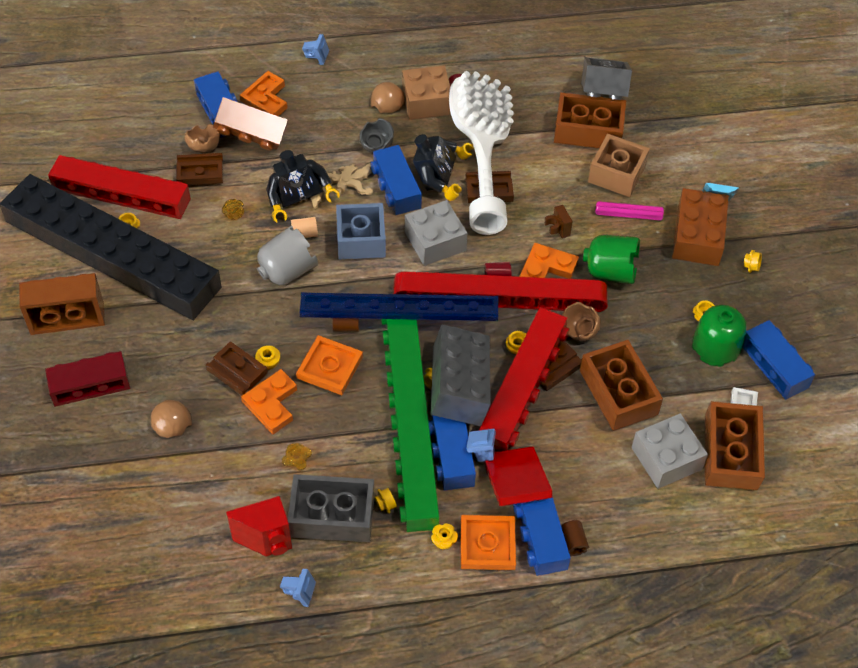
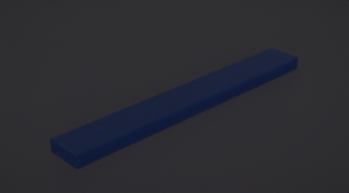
(399, 306)

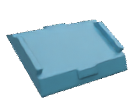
(720, 189)

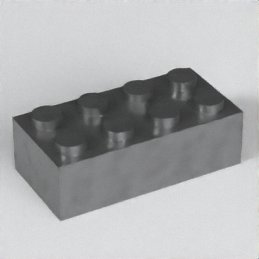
(461, 375)

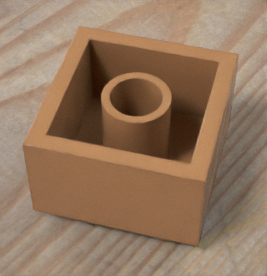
(426, 92)
(618, 165)

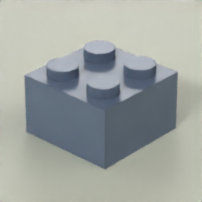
(361, 231)

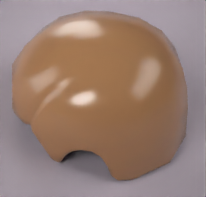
(387, 97)
(202, 139)
(582, 321)
(170, 419)

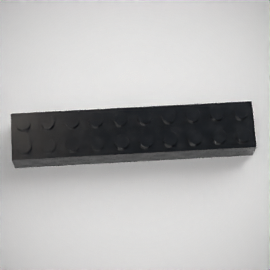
(111, 246)

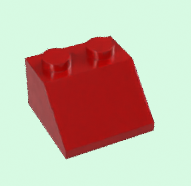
(261, 527)

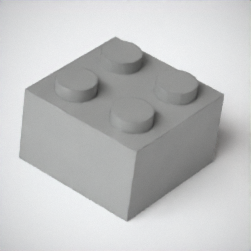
(435, 232)
(669, 451)

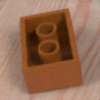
(588, 119)
(700, 227)
(62, 303)
(621, 385)
(734, 446)

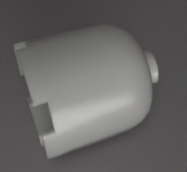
(285, 257)

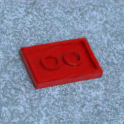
(518, 476)

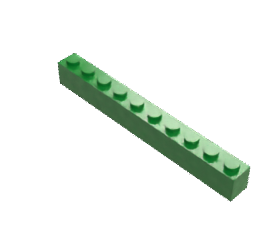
(412, 426)

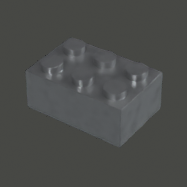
(606, 77)
(331, 508)

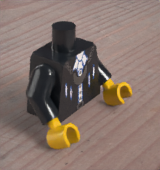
(435, 162)
(296, 180)

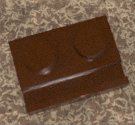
(200, 169)
(501, 186)
(564, 366)
(236, 368)

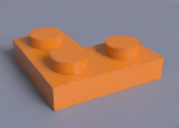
(262, 94)
(547, 259)
(266, 398)

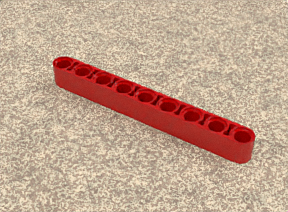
(511, 290)

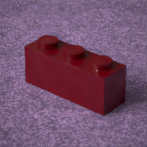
(87, 378)

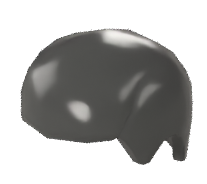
(376, 135)

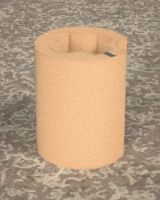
(306, 226)

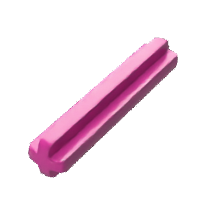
(629, 210)

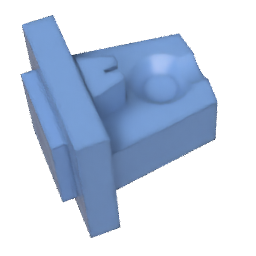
(316, 49)
(482, 444)
(300, 587)

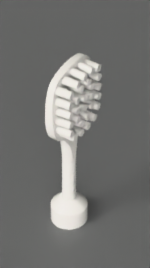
(486, 120)

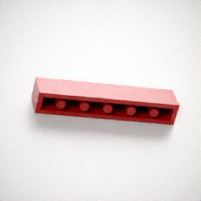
(120, 186)
(524, 377)

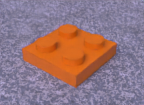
(329, 365)
(488, 542)

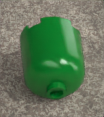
(612, 257)
(719, 335)

